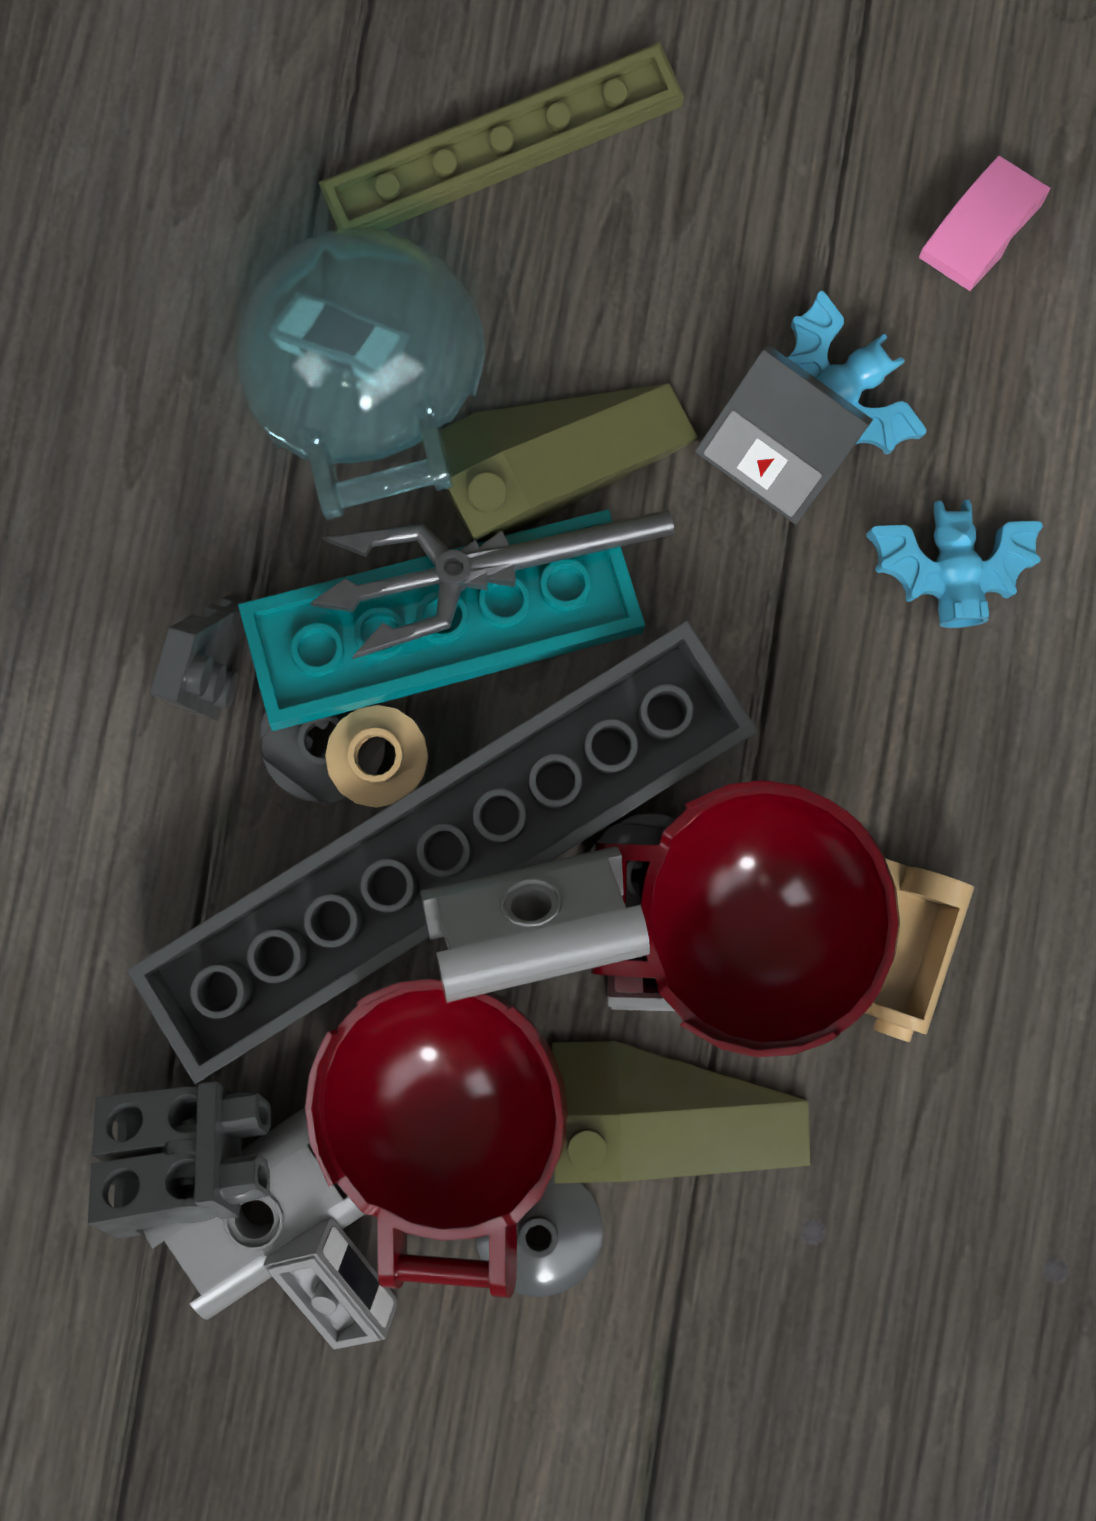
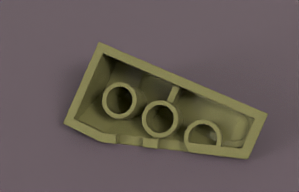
(546, 455)
(665, 1118)

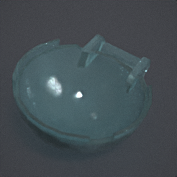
(357, 355)

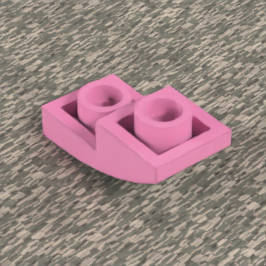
(984, 223)

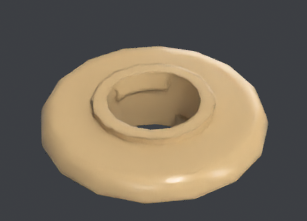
(344, 749)

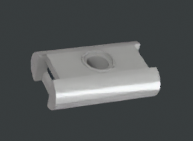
(533, 924)
(228, 1254)

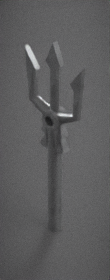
(471, 567)

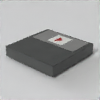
(783, 434)

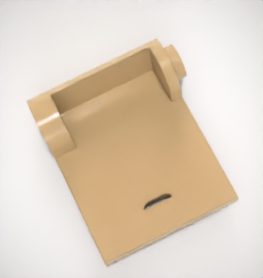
(930, 924)

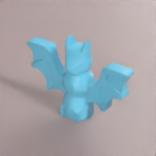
(862, 371)
(958, 574)

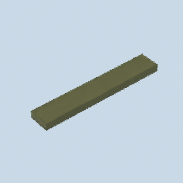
(504, 142)

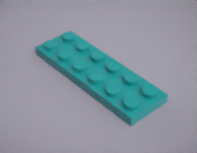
(553, 610)

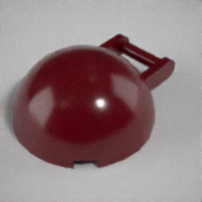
(765, 918)
(438, 1126)

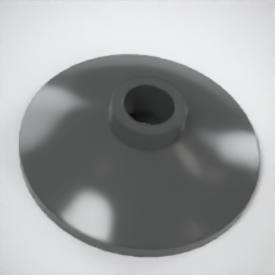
(574, 1245)

